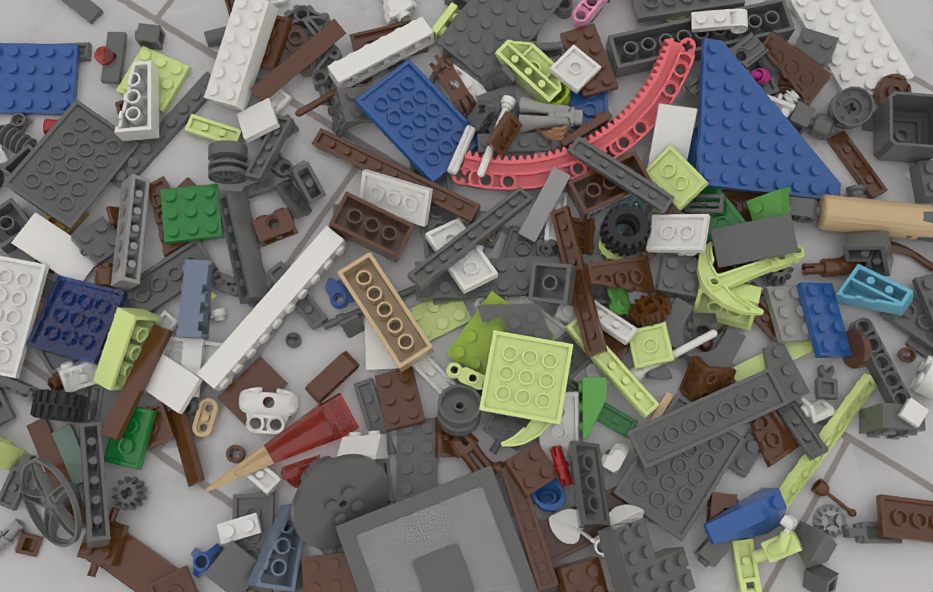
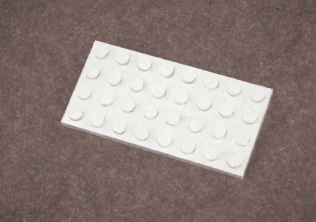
(864, 45)

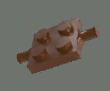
(106, 554)

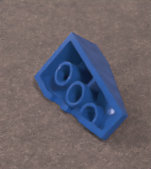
(748, 518)

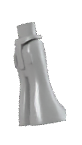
(557, 116)

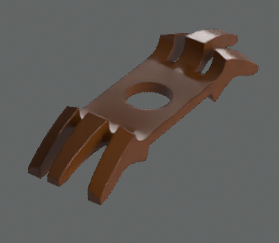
(448, 75)

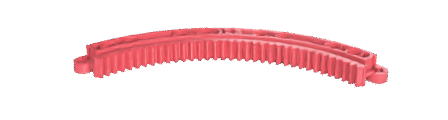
(641, 110)

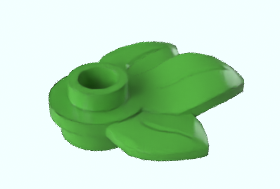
(619, 301)

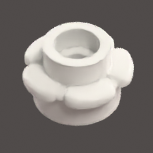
(791, 96)
(218, 314)

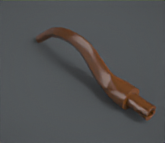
(839, 267)

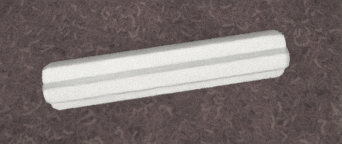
(461, 150)

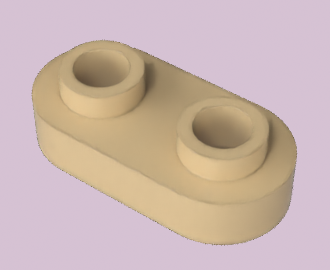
(204, 417)

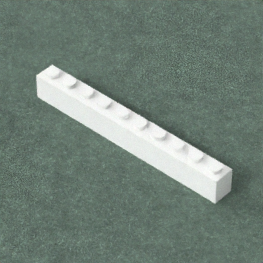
(271, 309)

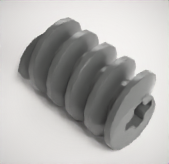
(14, 139)

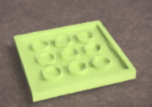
(526, 377)

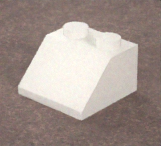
(371, 445)

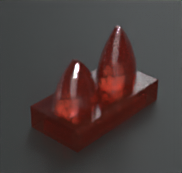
(294, 471)

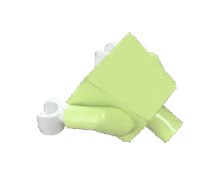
(782, 545)

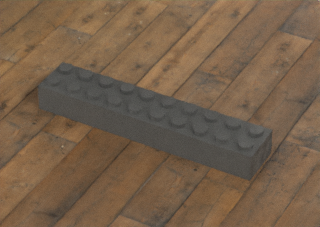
(637, 49)

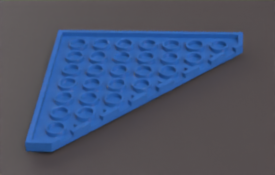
(746, 137)

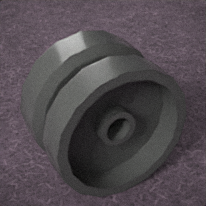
(459, 410)

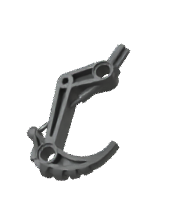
(311, 24)

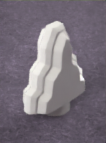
(398, 10)

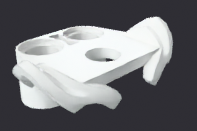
(252, 404)

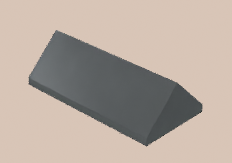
(588, 484)

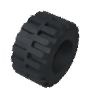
(632, 217)
(58, 405)

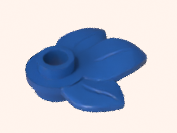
(337, 289)

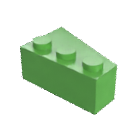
(770, 204)

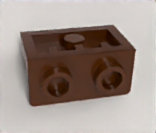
(504, 134)

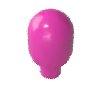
(761, 75)

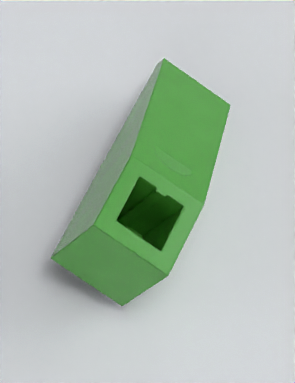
(594, 397)

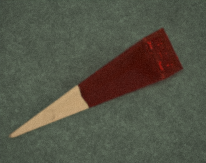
(317, 427)

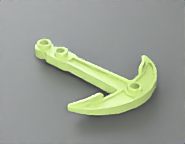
(718, 285)
(533, 429)

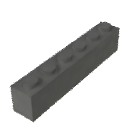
(243, 247)
(94, 485)

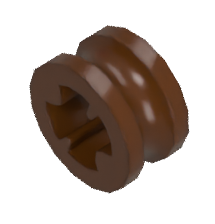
(235, 460)

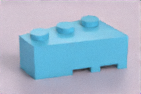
(874, 292)

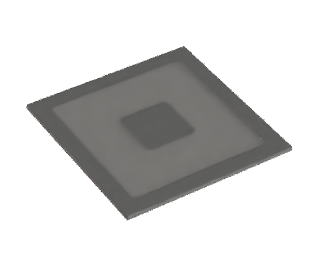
(439, 542)

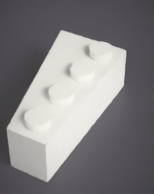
(141, 104)

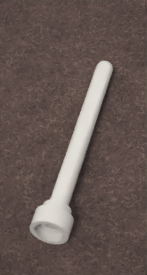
(507, 104)
(640, 373)

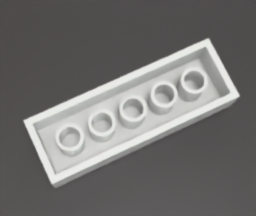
(241, 53)

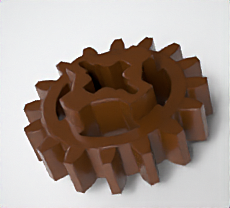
(650, 309)

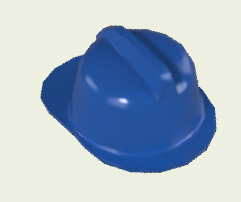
(550, 496)

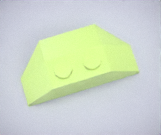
(530, 68)

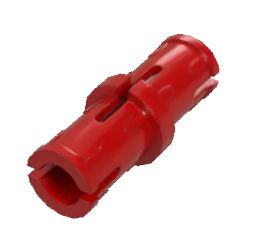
(561, 465)

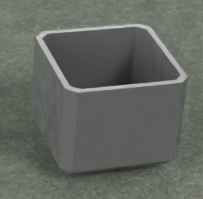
(904, 114)

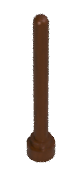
(323, 99)

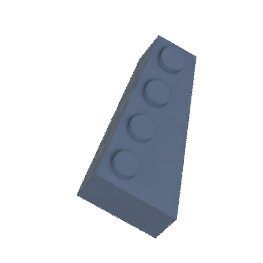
(195, 299)
(280, 555)

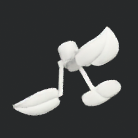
(565, 527)

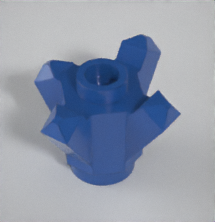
(203, 560)

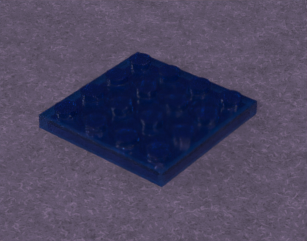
(76, 319)

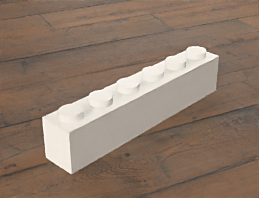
(381, 53)

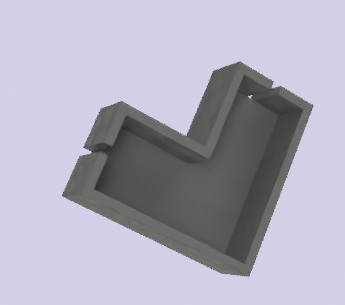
(636, 566)

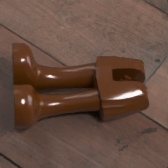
(472, 446)

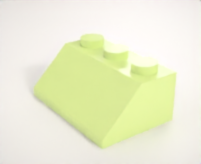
(724, 316)

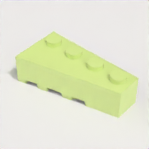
(123, 346)

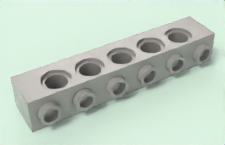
(130, 232)

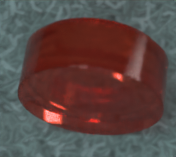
(104, 55)

